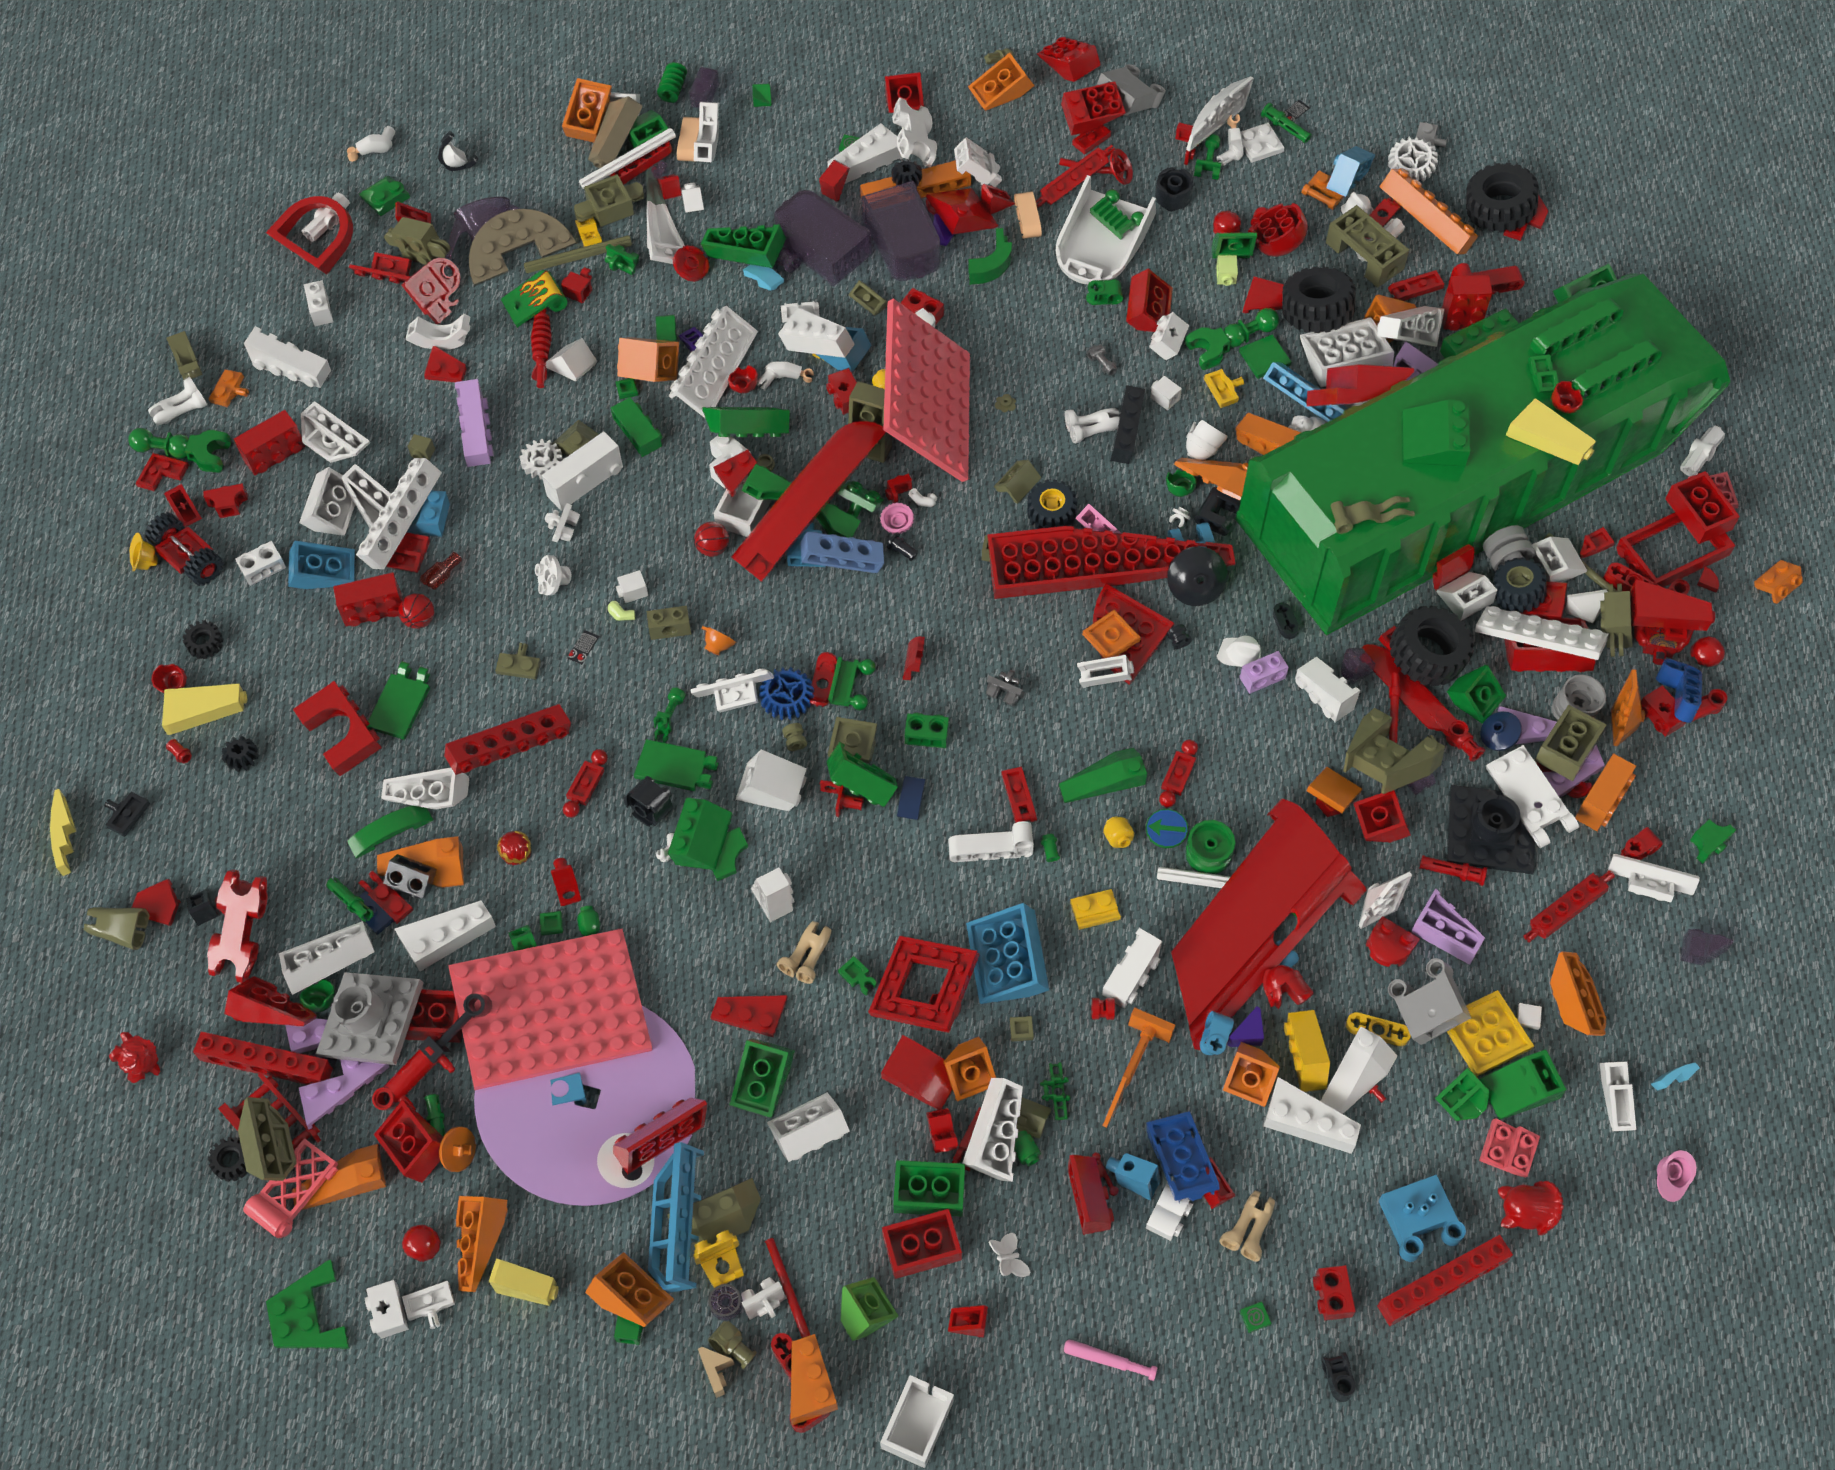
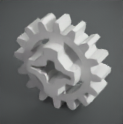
(540, 457)

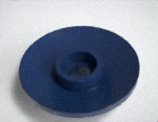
(1506, 736)

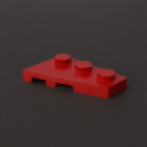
(751, 1013)

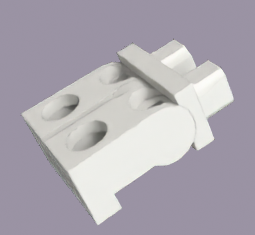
(977, 162)

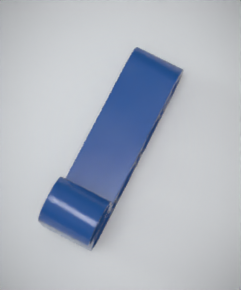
(1688, 686)

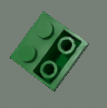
(645, 128)

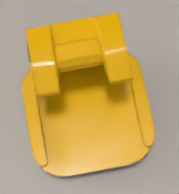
(724, 1248)

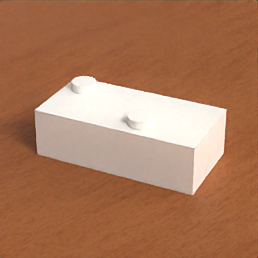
(582, 470)

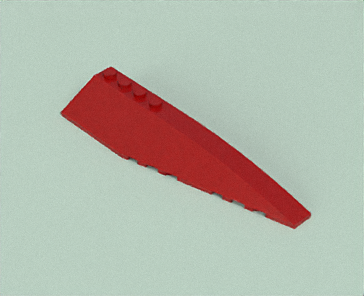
(1081, 559)

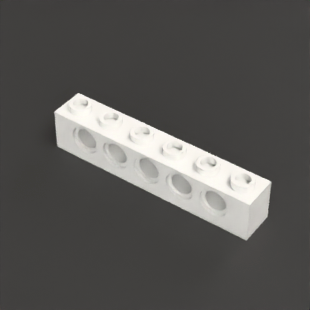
(398, 513)

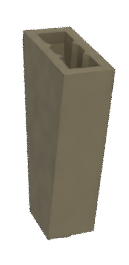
(614, 130)

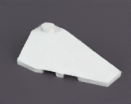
(427, 789)
(1383, 899)

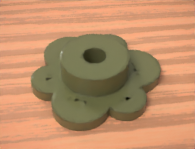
(1004, 407)

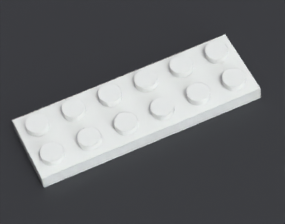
(1542, 632)

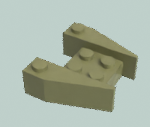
(1387, 760)

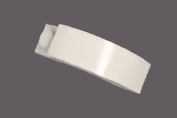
(708, 133)
(442, 336)

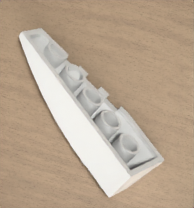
(1216, 112)

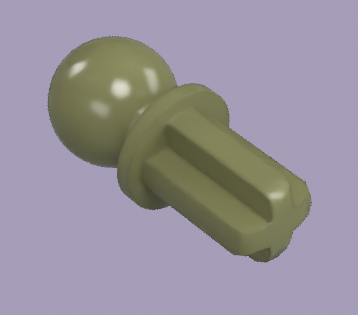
(996, 56)

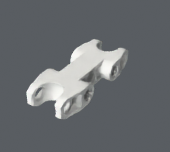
(914, 133)

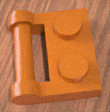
(1320, 183)

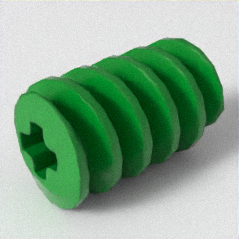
(672, 82)

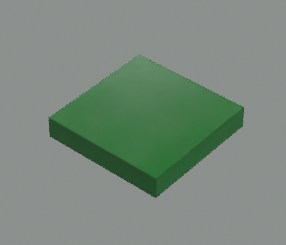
(1262, 353)

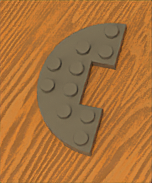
(509, 232)

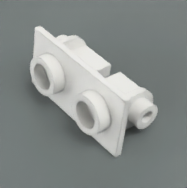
(788, 309)

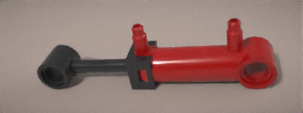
(430, 1052)

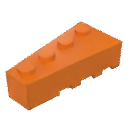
(1263, 434)

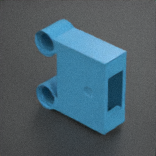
(1419, 1210)

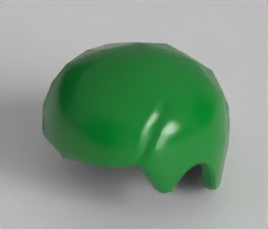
(1185, 480)
(318, 996)

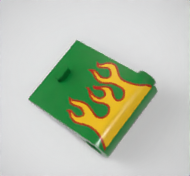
(533, 297)

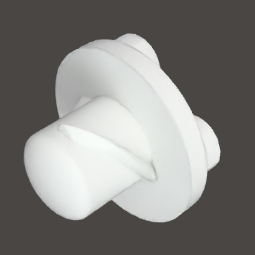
(551, 575)

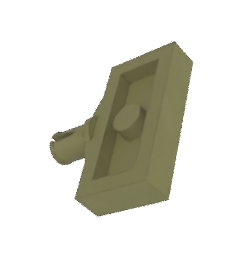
(518, 664)

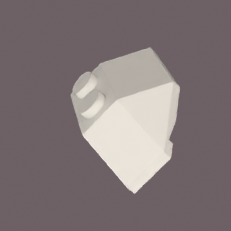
(329, 434)

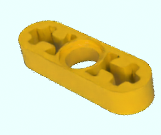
(1393, 1039)

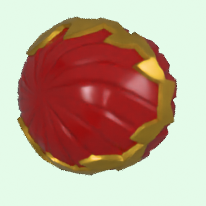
(514, 847)

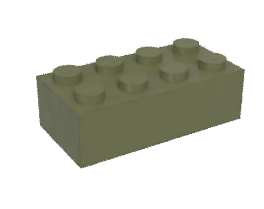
(867, 404)

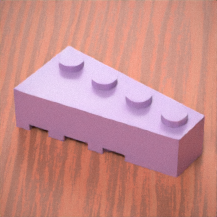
(474, 423)

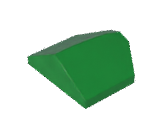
(1465, 1097)

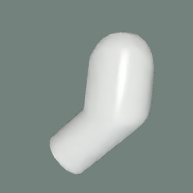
(920, 500)
(662, 854)

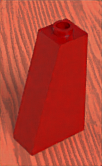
(1668, 609)

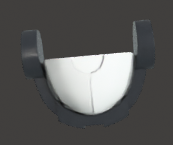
(452, 157)

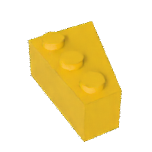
(1308, 1050)

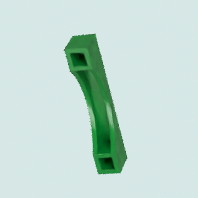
(767, 485)

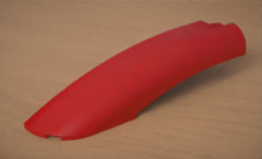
(807, 497)

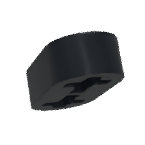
(1289, 618)

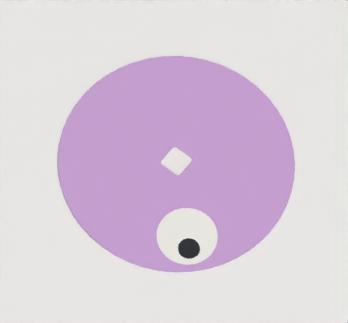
(568, 1148)

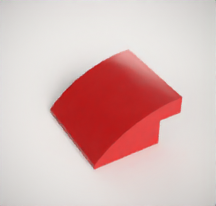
(1356, 384)

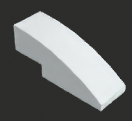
(1618, 1095)

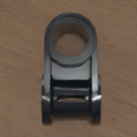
(1338, 1372)

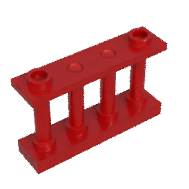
(234, 1114)

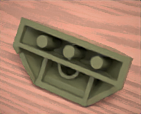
(265, 1141)
(726, 1210)

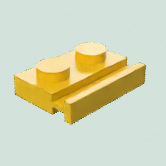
(1095, 909)

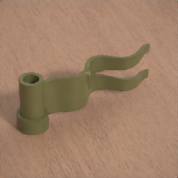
(1347, 516)

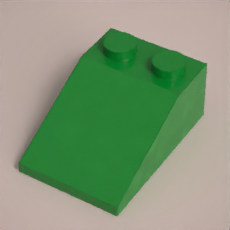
(761, 1077)

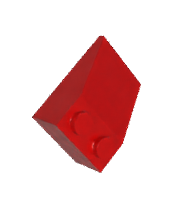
(410, 1142)

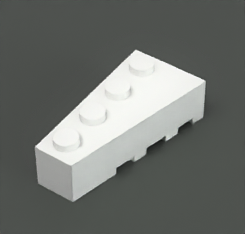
(869, 152)
(1414, 325)
(815, 335)
(286, 359)
(444, 933)
(324, 956)
(1309, 1119)
(995, 1131)

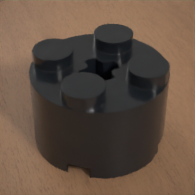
(1174, 189)
(649, 801)

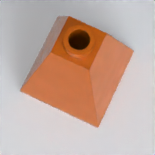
(1384, 306)

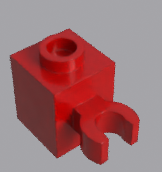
(577, 286)

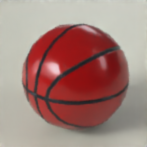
(711, 539)
(416, 611)

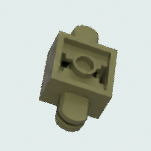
(606, 192)
(417, 240)
(1617, 619)

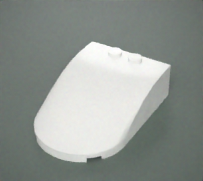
(1089, 249)

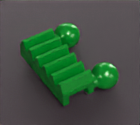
(1111, 217)
(844, 683)

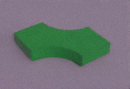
(732, 847)

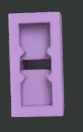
(1263, 672)

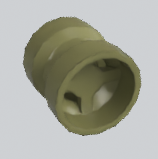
(795, 739)

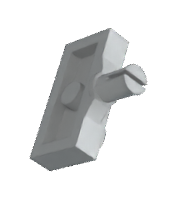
(1428, 132)

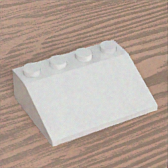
(1346, 346)

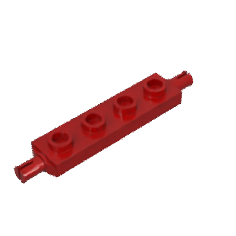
(1074, 176)
(1568, 906)

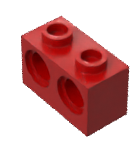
(917, 300)
(1339, 1293)

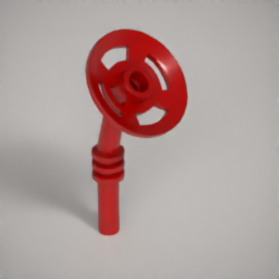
(1117, 166)

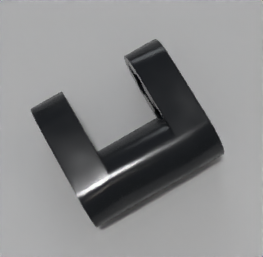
(1210, 508)

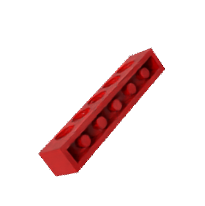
(522, 735)
(261, 1058)
(1444, 1280)

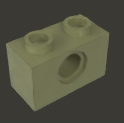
(668, 622)

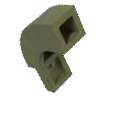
(184, 355)

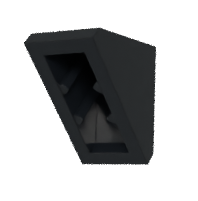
(201, 907)

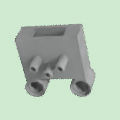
(1133, 92)
(1432, 1007)

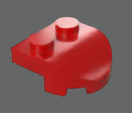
(1390, 943)

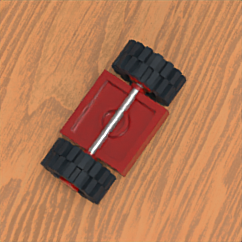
(183, 549)

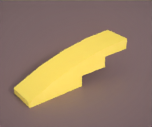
(60, 828)

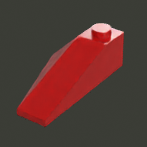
(261, 1003)

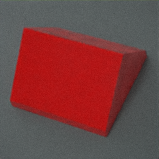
(905, 87)

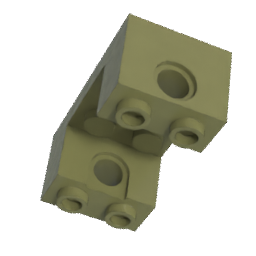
(1384, 253)

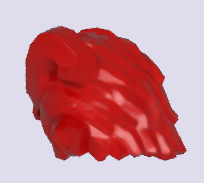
(135, 1057)

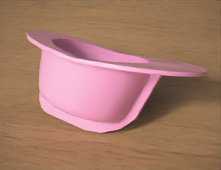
(1675, 1175)

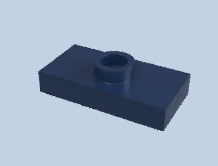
(380, 918)

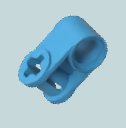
(1216, 1030)

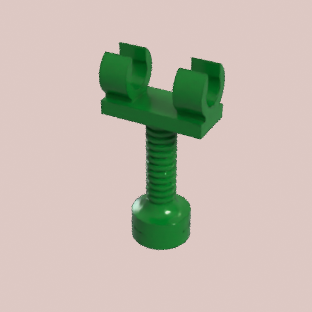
(1212, 143)
(663, 719)

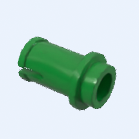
(1050, 847)

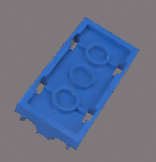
(1182, 1156)

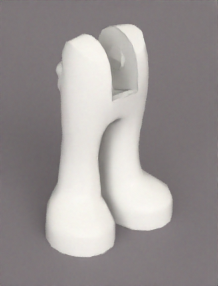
(178, 404)
(1106, 421)

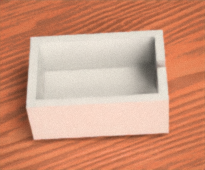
(741, 512)
(917, 1421)

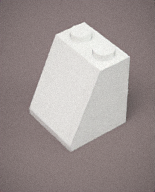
(772, 782)

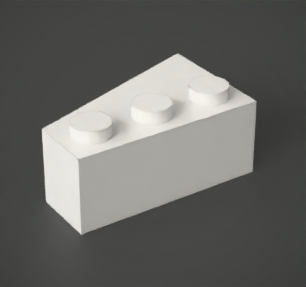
(366, 493)
(1326, 689)
(774, 894)
(1133, 969)

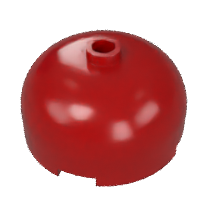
(1280, 230)

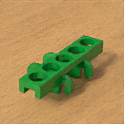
(1056, 1079)

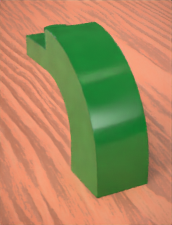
(993, 266)

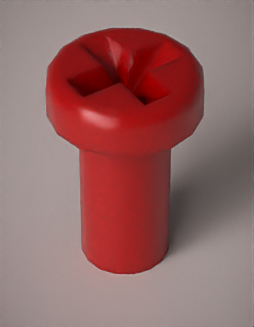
(1377, 1093)

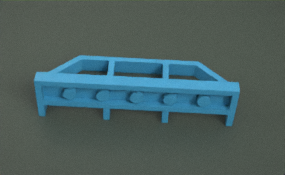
(682, 1168)

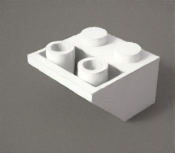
(1558, 559)
(1468, 594)

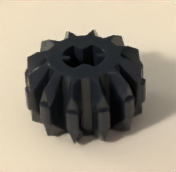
(906, 172)
(239, 753)

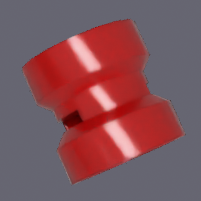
(1097, 1008)

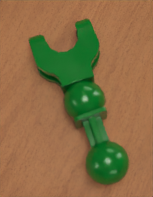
(1219, 341)
(196, 447)

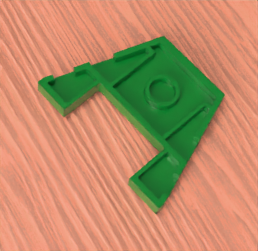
(295, 1316)

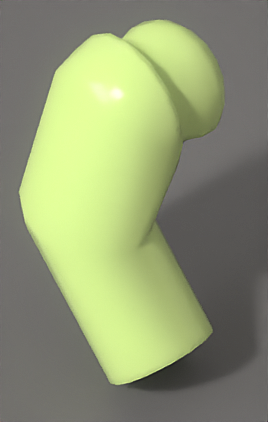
(619, 613)

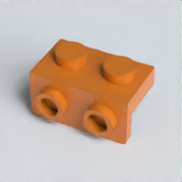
(1780, 580)

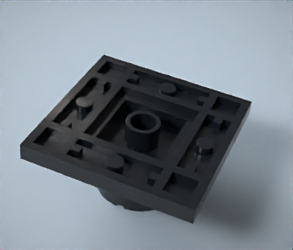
(1488, 831)

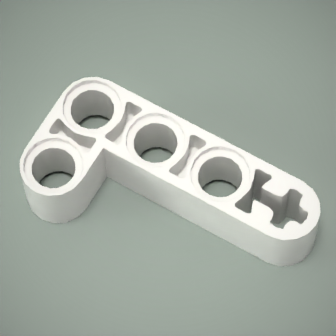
(993, 845)

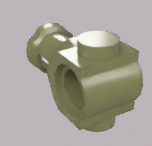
(728, 1341)

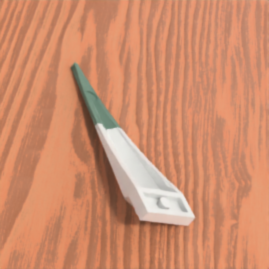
(662, 234)

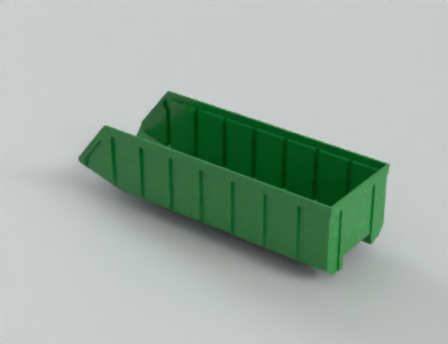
(1504, 480)

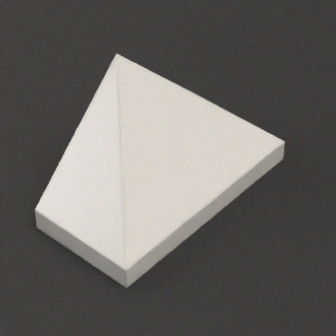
(1585, 605)

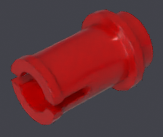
(182, 754)

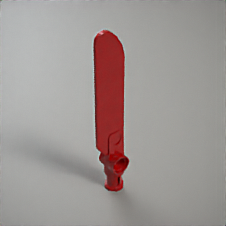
(1424, 704)

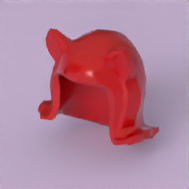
(1532, 1206)

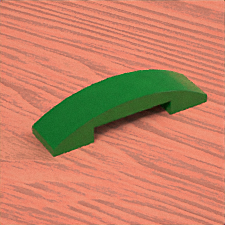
(388, 827)

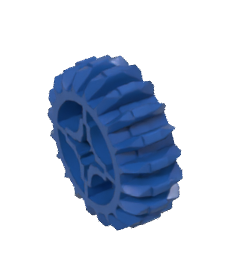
(793, 684)

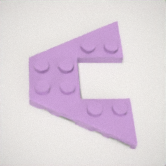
(1536, 730)
(324, 1096)

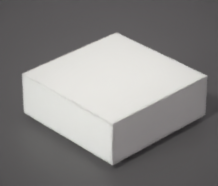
(1529, 1016)

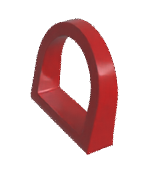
(334, 251)

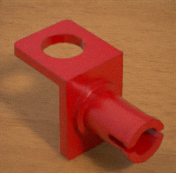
(843, 800)
(565, 881)

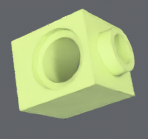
(1226, 269)

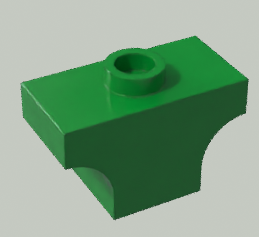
(1711, 839)

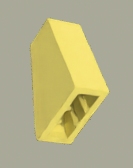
(523, 1283)

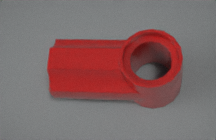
(1708, 706)

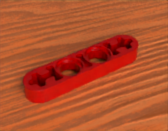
(643, 164)

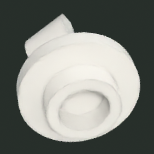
(1182, 514)

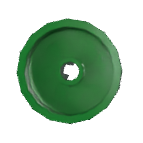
(1210, 847)

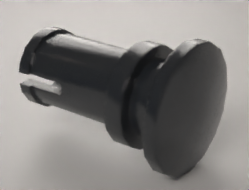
(901, 546)

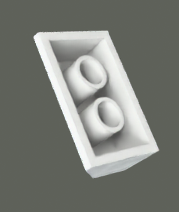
(328, 504)
(808, 1127)

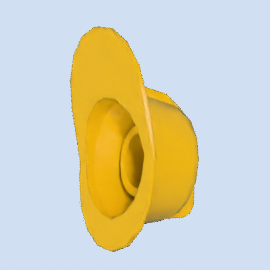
(142, 554)

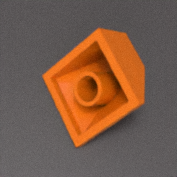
(969, 1068)
(1251, 1075)

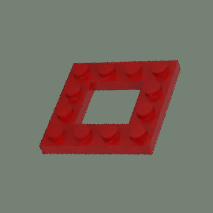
(940, 1016)

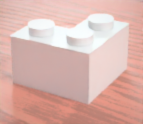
(723, 449)

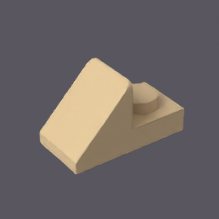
(713, 1363)

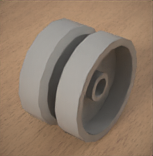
(1508, 544)

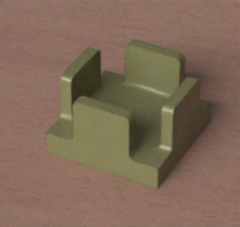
(857, 737)

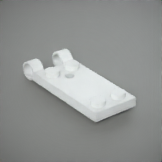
(1526, 785)

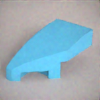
(1681, 1074)

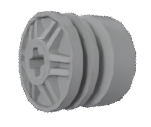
(1581, 693)

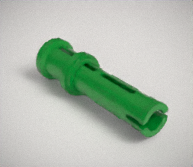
(1279, 119)

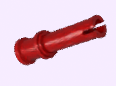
(1464, 871)

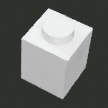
(1165, 392)
(631, 586)

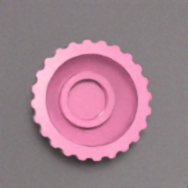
(897, 518)

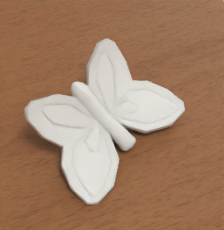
(1008, 1263)

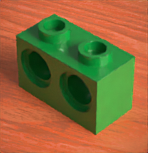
(926, 735)

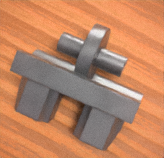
(995, 685)

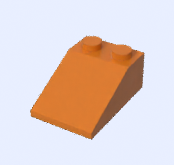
(1001, 83)
(586, 109)
(628, 1291)

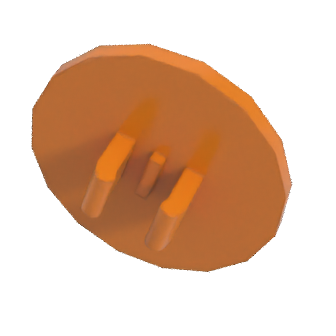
(457, 1149)

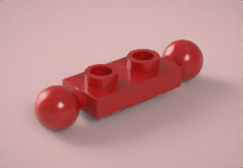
(1178, 773)
(585, 783)

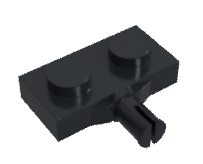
(126, 813)

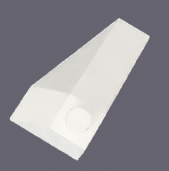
(1360, 1070)

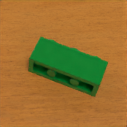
(636, 426)

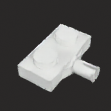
(428, 1302)

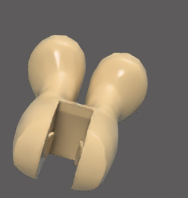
(808, 940)
(1234, 1237)

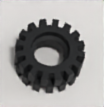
(199, 630)
(218, 1154)

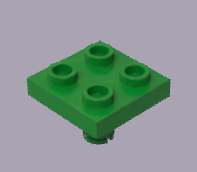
(860, 498)

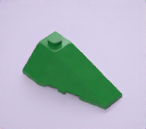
(1111, 774)

